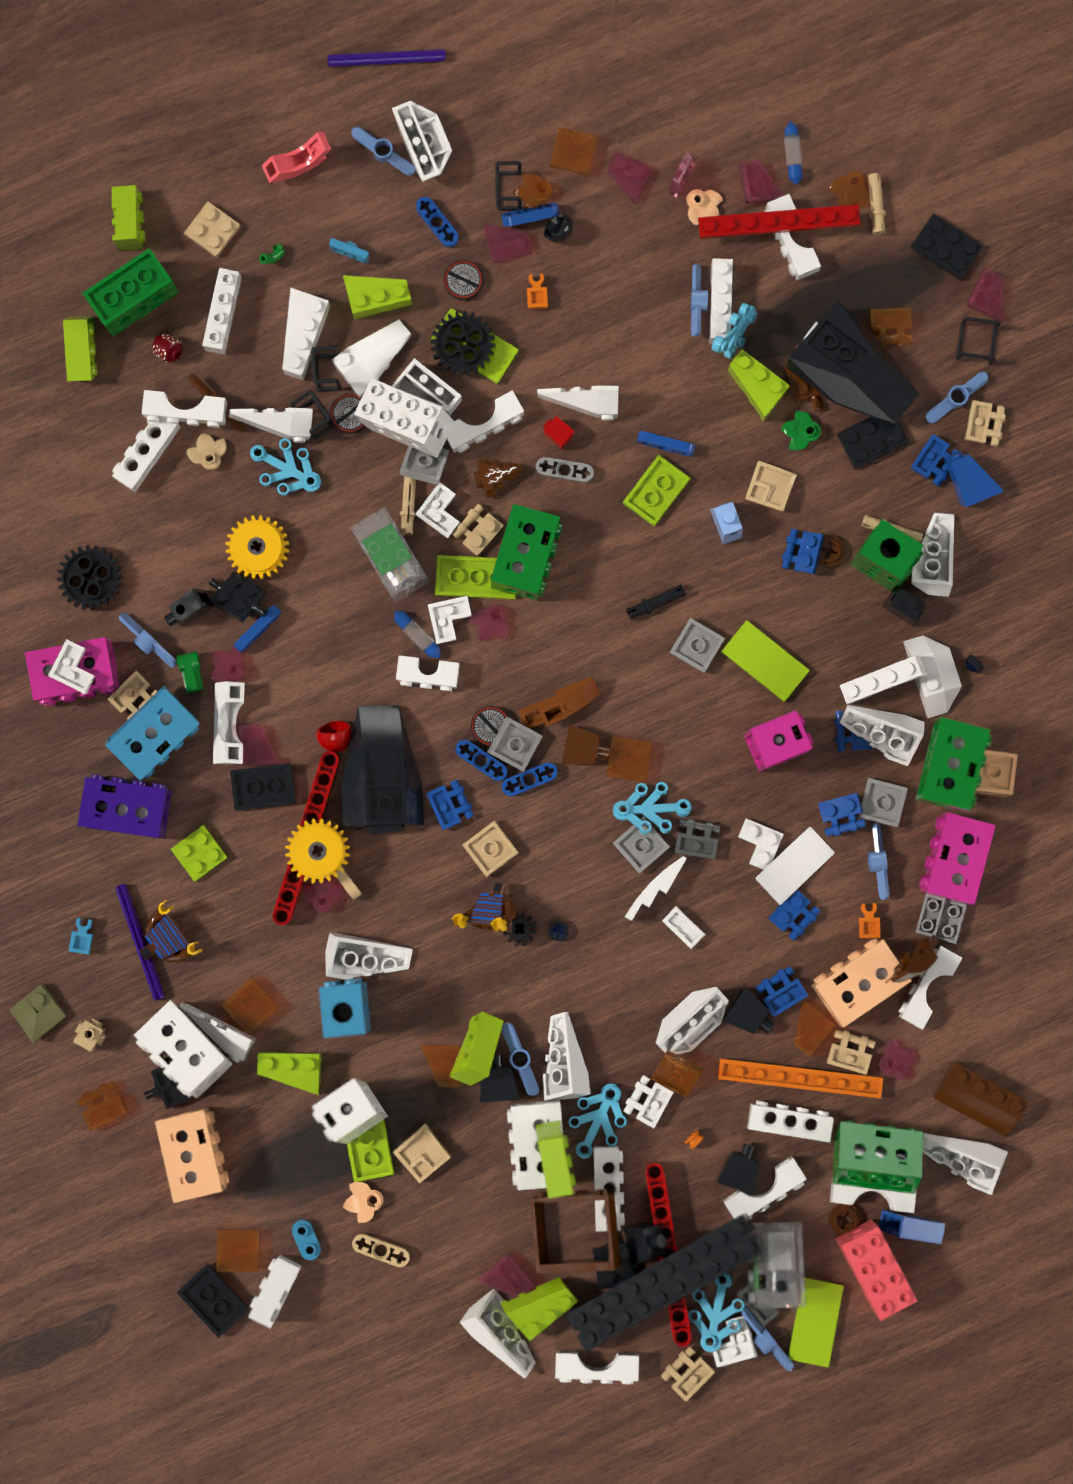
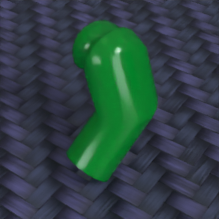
(271, 258)

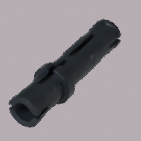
(655, 602)

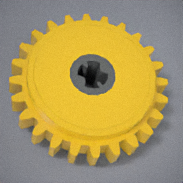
(265, 535)
(331, 857)

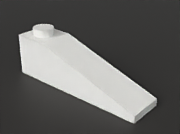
(357, 957)

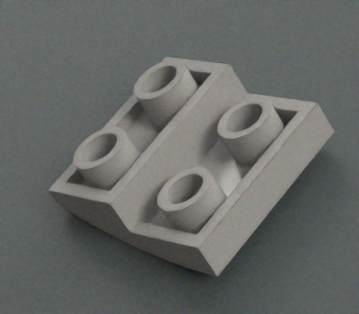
(941, 918)

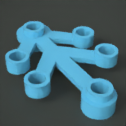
(735, 336)
(288, 470)
(649, 809)
(599, 1116)
(715, 1315)

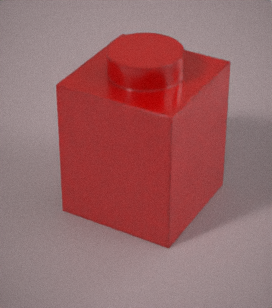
(558, 432)

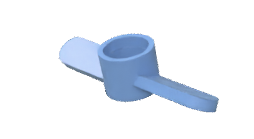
(373, 143)
(699, 301)
(948, 404)
(146, 641)
(878, 863)
(525, 1071)
(765, 1340)

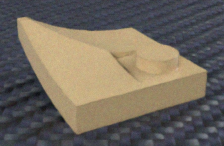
(770, 486)
(422, 1153)

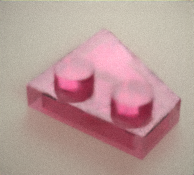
(629, 175)
(678, 183)
(757, 183)
(506, 243)
(987, 295)
(256, 746)
(507, 1277)

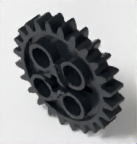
(469, 326)
(106, 585)

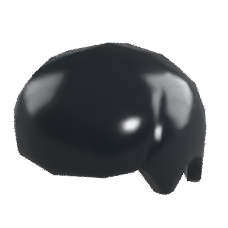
(559, 228)

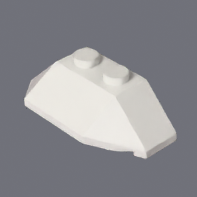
(423, 139)
(942, 681)
(692, 1021)

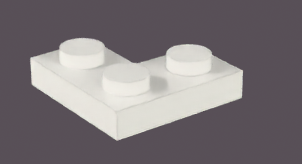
(434, 511)
(444, 613)
(66, 669)
(766, 842)
(739, 1348)

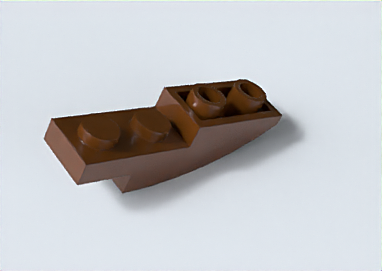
(917, 961)

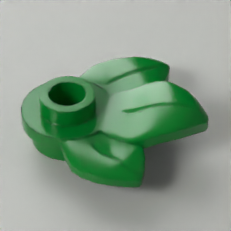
(798, 429)

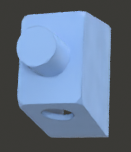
(727, 522)

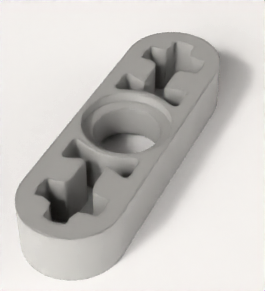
(580, 466)

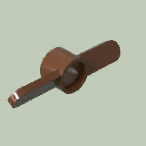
(206, 391)

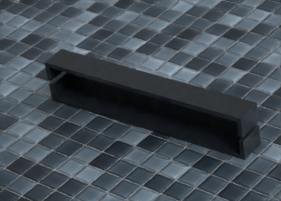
(666, 1282)

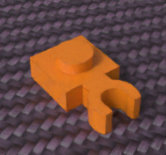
(537, 295)
(869, 926)

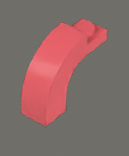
(299, 161)

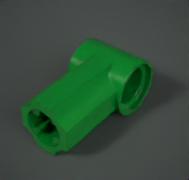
(190, 668)

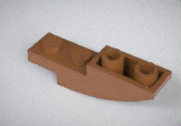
(563, 704)

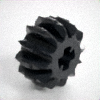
(527, 930)

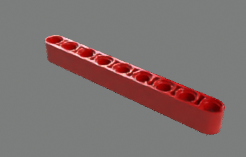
(310, 808)
(666, 1222)

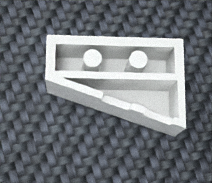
(274, 1290)

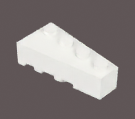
(303, 331)

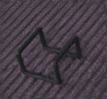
(497, 185)
(959, 354)
(315, 369)
(319, 405)

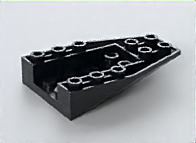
(852, 367)

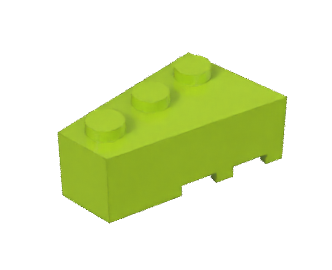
(127, 218)
(376, 295)
(80, 348)
(758, 383)
(477, 1049)
(292, 1068)
(554, 1159)
(540, 1307)

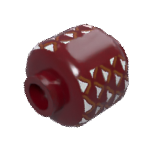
(167, 348)

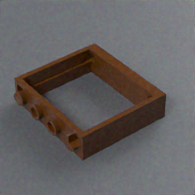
(540, 1239)

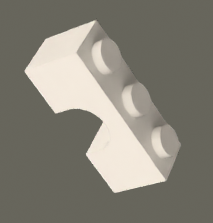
(445, 677)

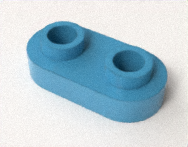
(306, 1239)

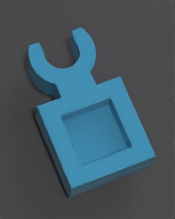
(81, 940)

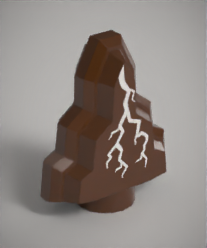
(495, 475)

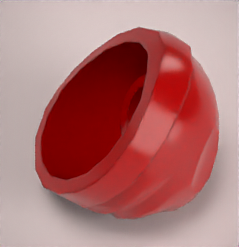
(334, 736)

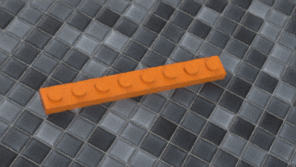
(800, 1078)

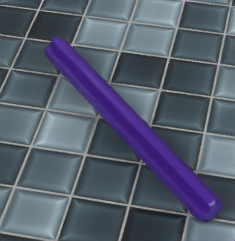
(386, 58)
(139, 941)

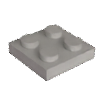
(424, 466)
(697, 645)
(515, 744)
(883, 802)
(639, 848)

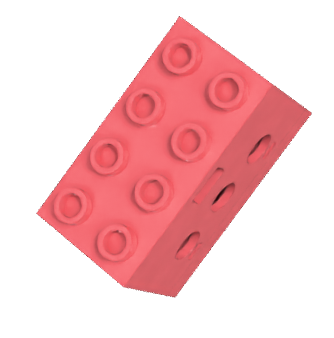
(876, 1270)

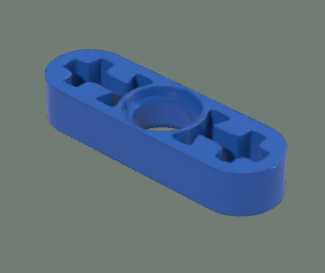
(529, 215)
(450, 230)
(665, 443)
(257, 629)
(465, 756)
(527, 787)

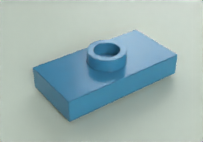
(350, 250)

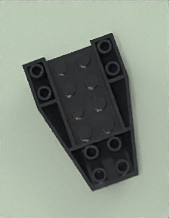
(380, 772)

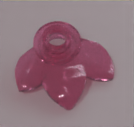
(488, 625)
(225, 664)
(320, 891)
(900, 1059)

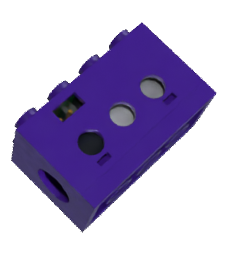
(124, 806)

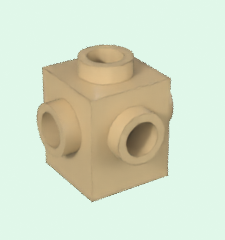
(83, 1037)

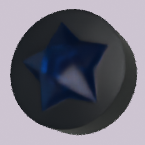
(974, 664)
(558, 930)

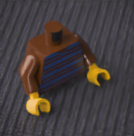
(490, 912)
(166, 938)

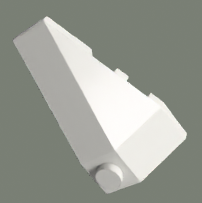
(371, 356)
(596, 402)
(289, 424)
(935, 568)
(889, 732)
(227, 1037)
(566, 1068)
(972, 1160)
(497, 1333)

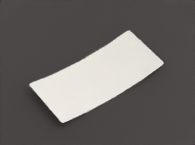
(795, 865)

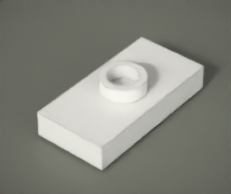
(683, 927)

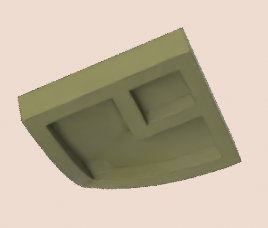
(37, 1013)

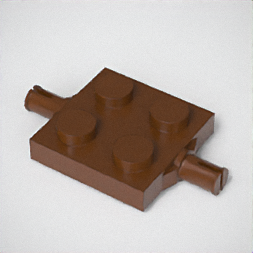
(801, 390)

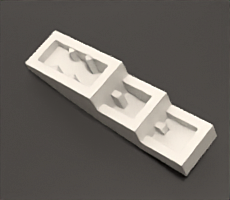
(661, 882)

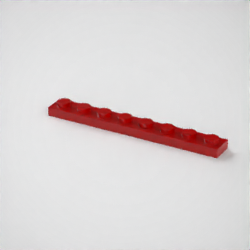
(779, 221)

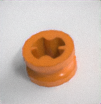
(694, 1139)

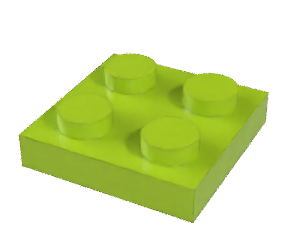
(199, 853)

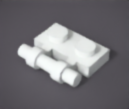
(654, 1104)

